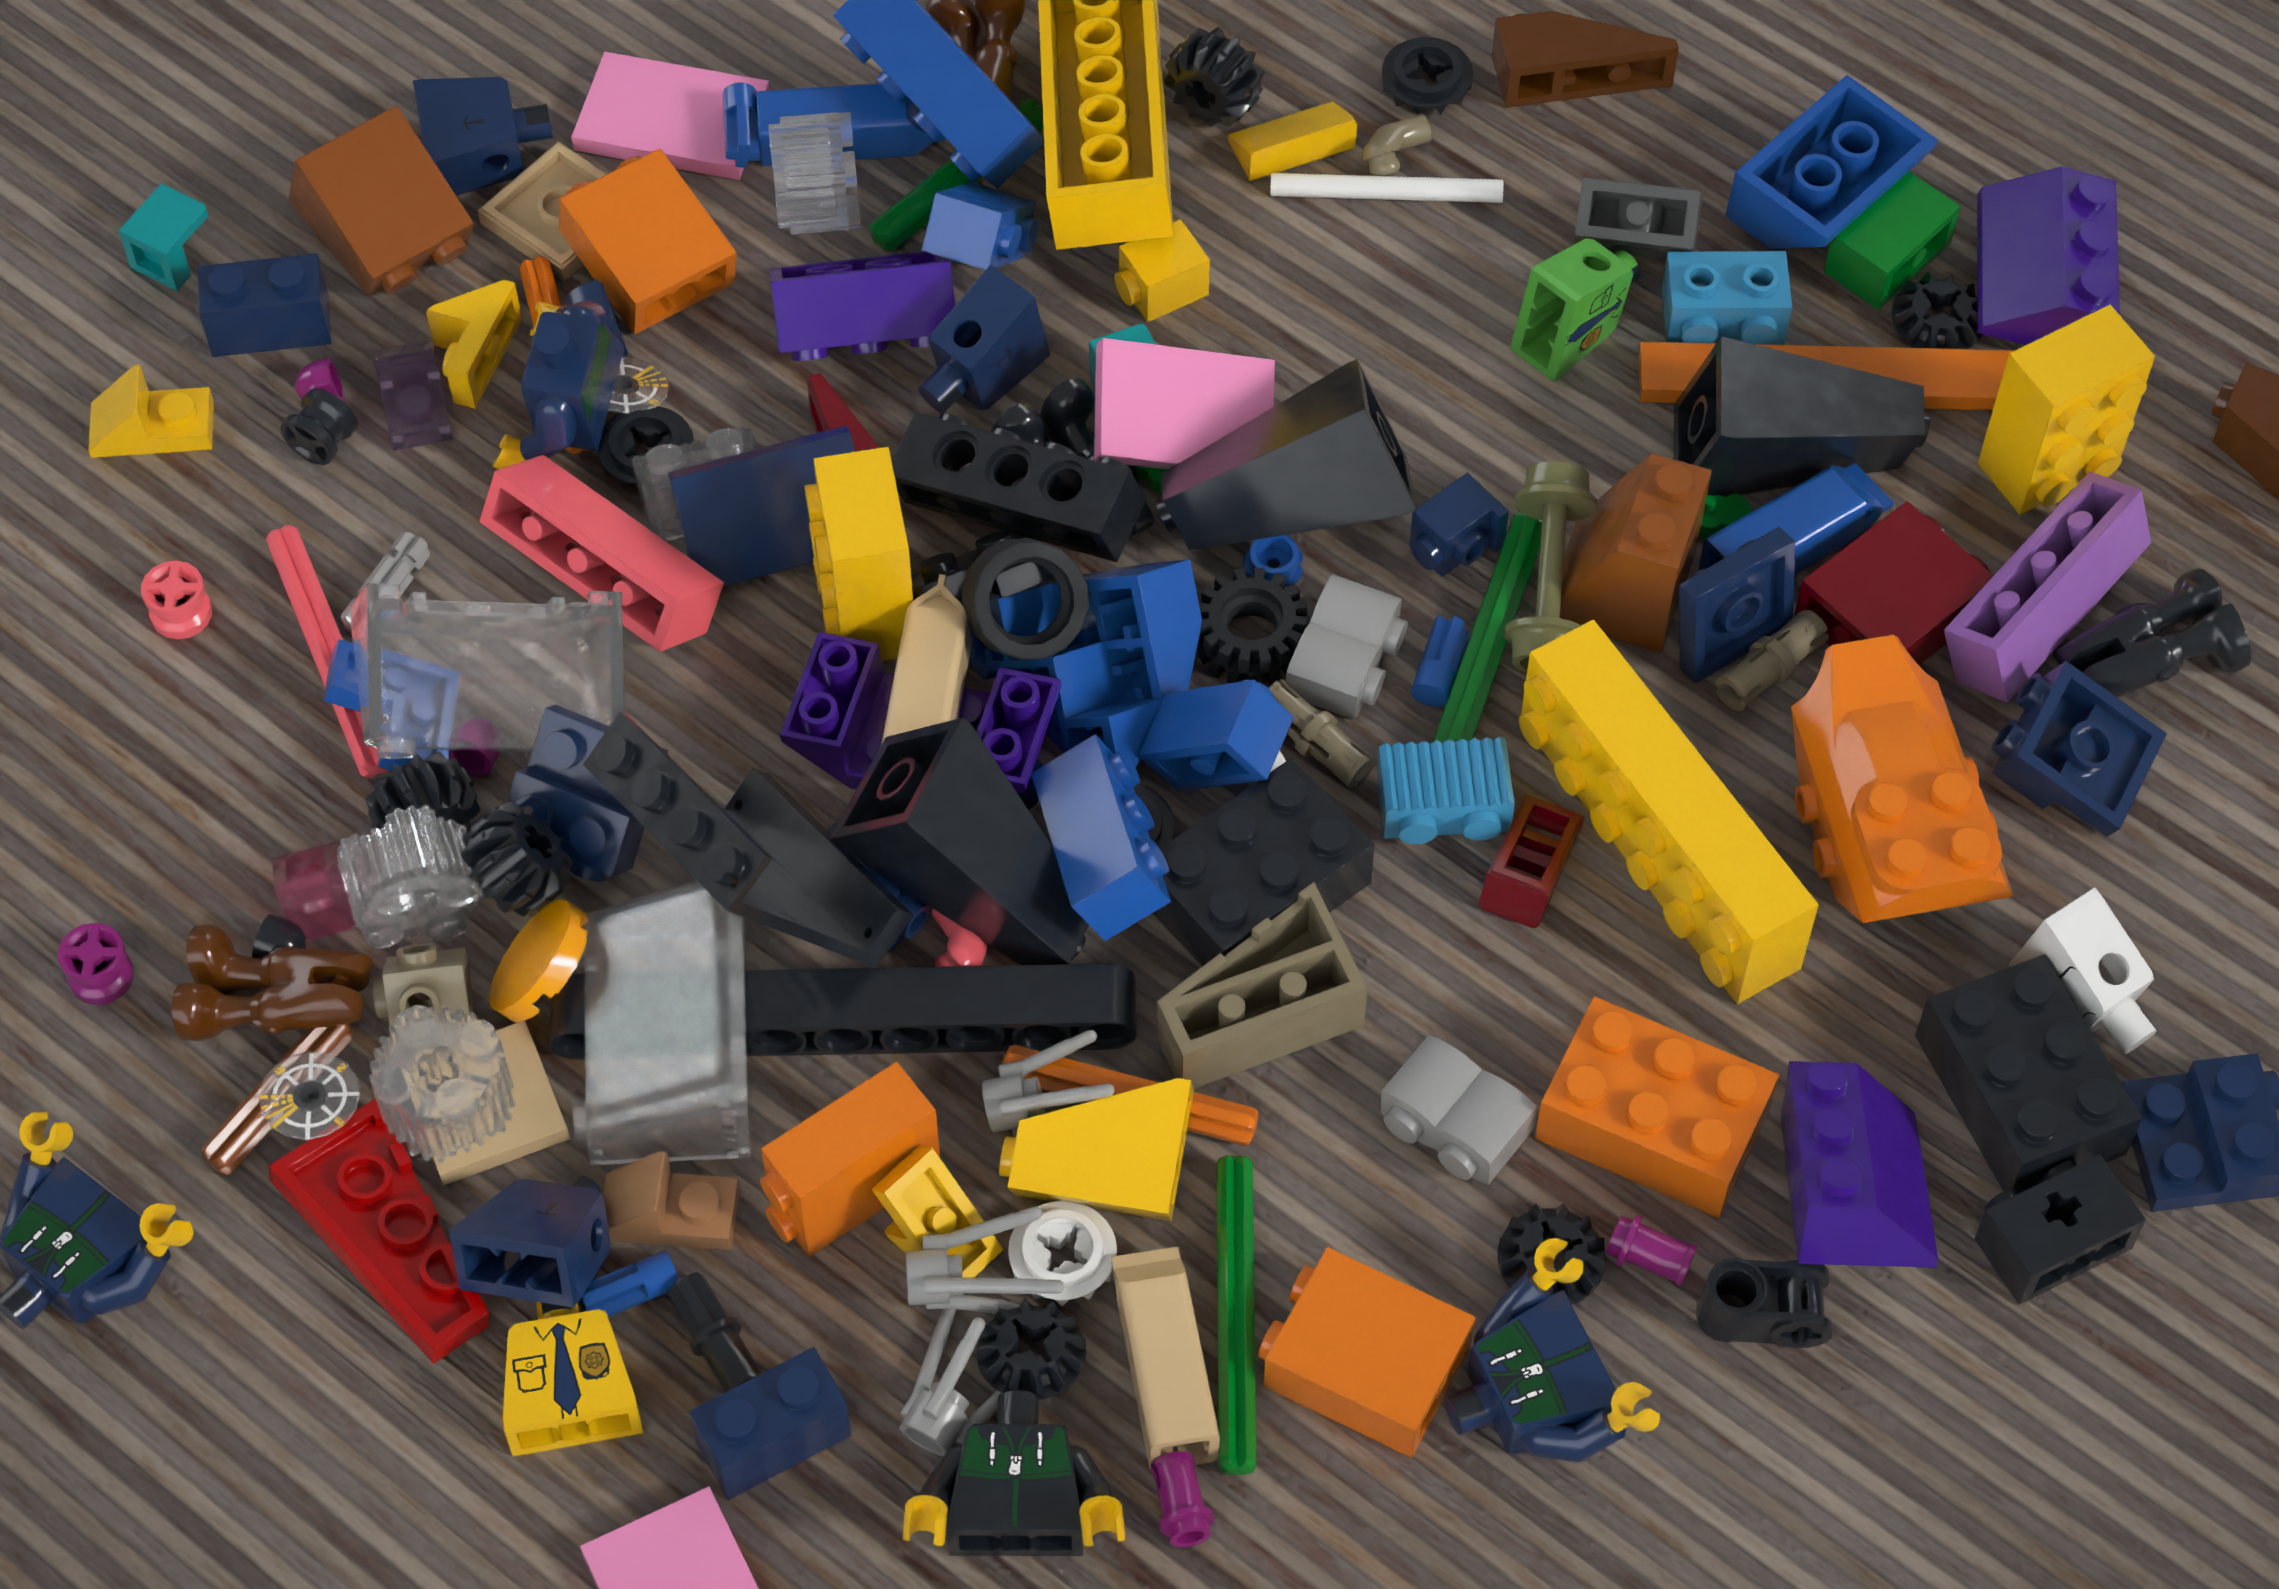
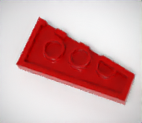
(380, 1223)

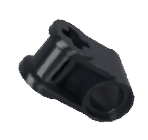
(1776, 1300)

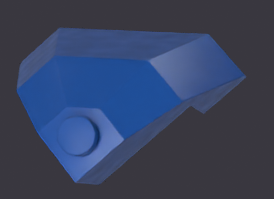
(1121, 663)

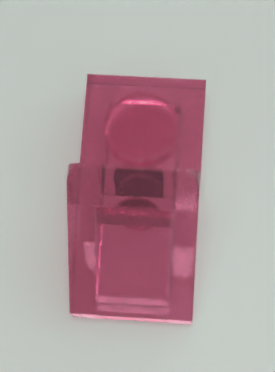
(313, 891)

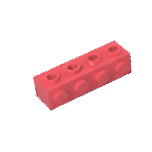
(601, 549)

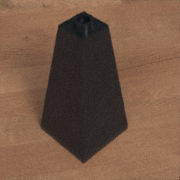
(1783, 417)
(1293, 469)
(963, 842)

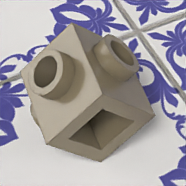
(423, 978)

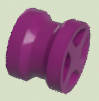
(85, 950)

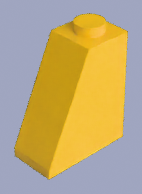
(1105, 1152)

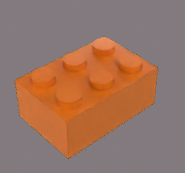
(1656, 1106)

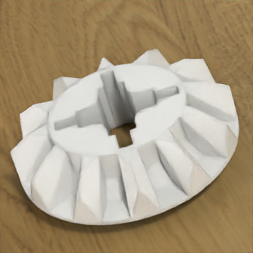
(1056, 1227)

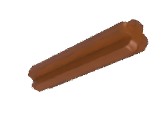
(246, 1124)

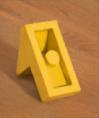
(476, 336)
(141, 421)
(929, 1201)

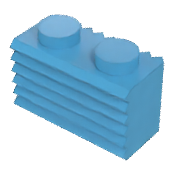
(1445, 789)

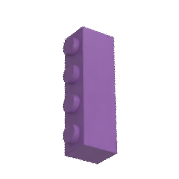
(2048, 586)

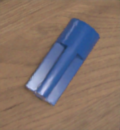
(741, 124)
(1440, 661)
(631, 1285)

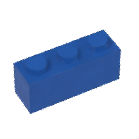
(1102, 836)

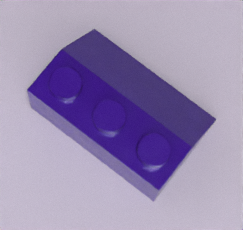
(2045, 252)
(860, 303)
(1854, 1170)

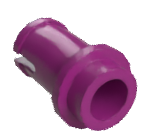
(1650, 1249)
(1185, 1516)

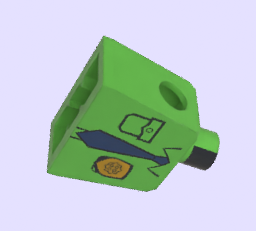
(1572, 305)

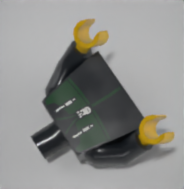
(1015, 1490)

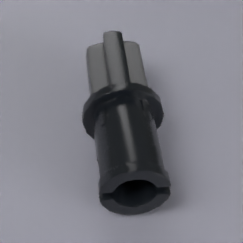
(712, 1331)

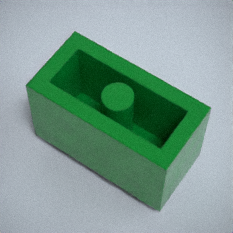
(1892, 240)

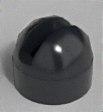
(277, 933)

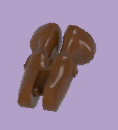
(990, 19)
(300, 987)

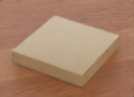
(528, 208)
(534, 1121)

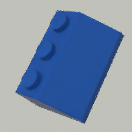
(1825, 168)

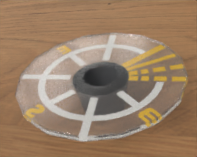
(638, 386)
(309, 1095)

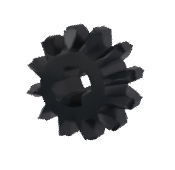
(1214, 77)
(429, 782)
(516, 858)

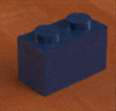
(264, 305)
(771, 1423)

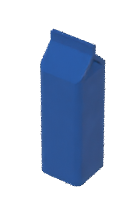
(878, 120)
(1817, 514)

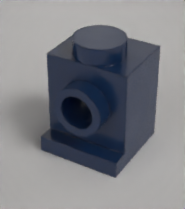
(1457, 526)

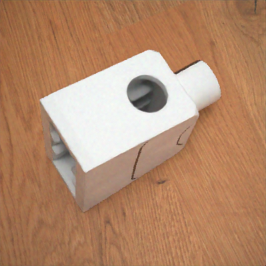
(2096, 967)

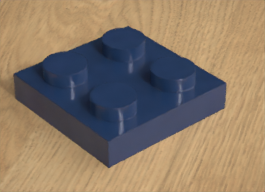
(1735, 603)

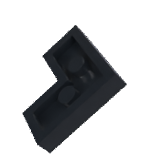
(1010, 580)

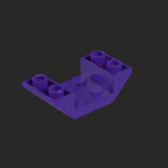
(846, 698)

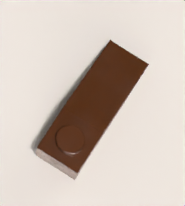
(1572, 57)

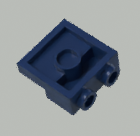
(2077, 748)
(556, 784)
(2208, 1133)

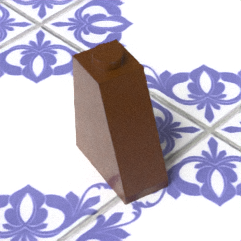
(2251, 424)

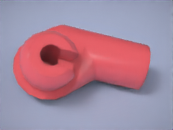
(963, 945)

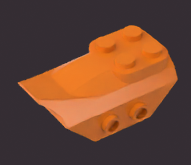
(1891, 789)

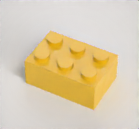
(2065, 409)
(860, 548)

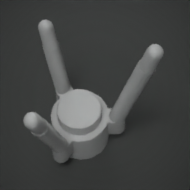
(1019, 1098)
(937, 1277)
(936, 1414)

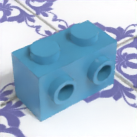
(1726, 296)

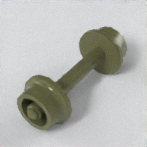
(1555, 495)

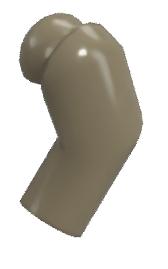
(1393, 138)

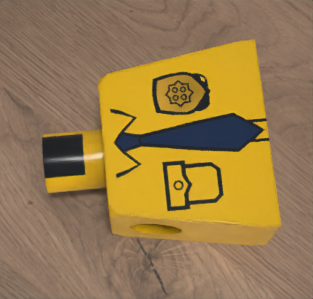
(566, 1382)

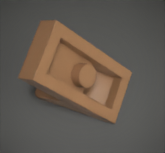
(669, 1208)

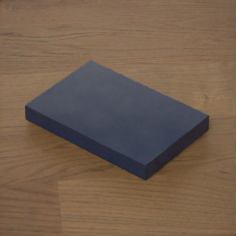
(750, 508)

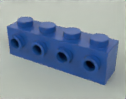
(944, 83)

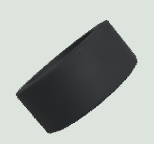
(1070, 614)

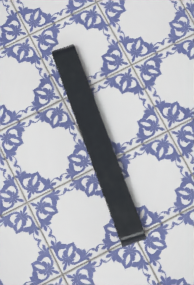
(910, 1009)

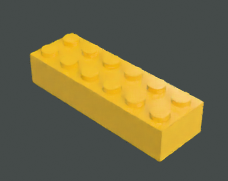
(1104, 122)
(1666, 813)

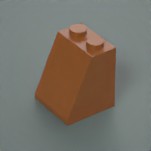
(380, 203)
(1636, 552)

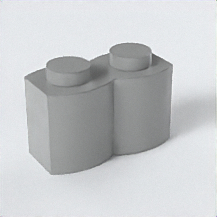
(1345, 646)
(1457, 1110)

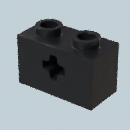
(2058, 1227)

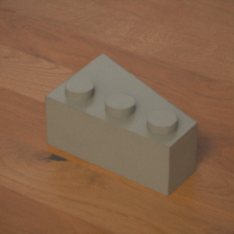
(1265, 997)

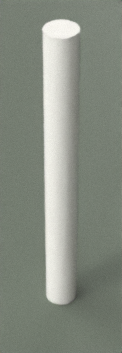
(1386, 187)

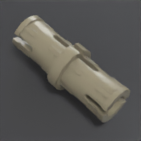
(1771, 660)
(1319, 737)

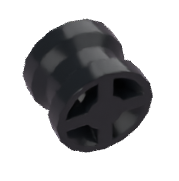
(319, 426)

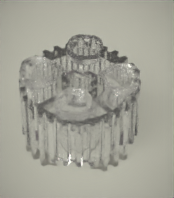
(814, 173)
(408, 878)
(441, 1081)

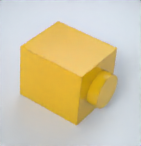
(1163, 273)

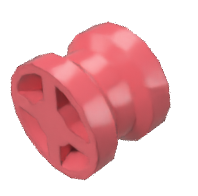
(161, 593)

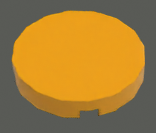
(539, 960)

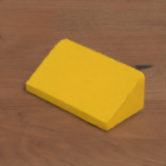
(1294, 140)

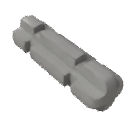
(408, 555)

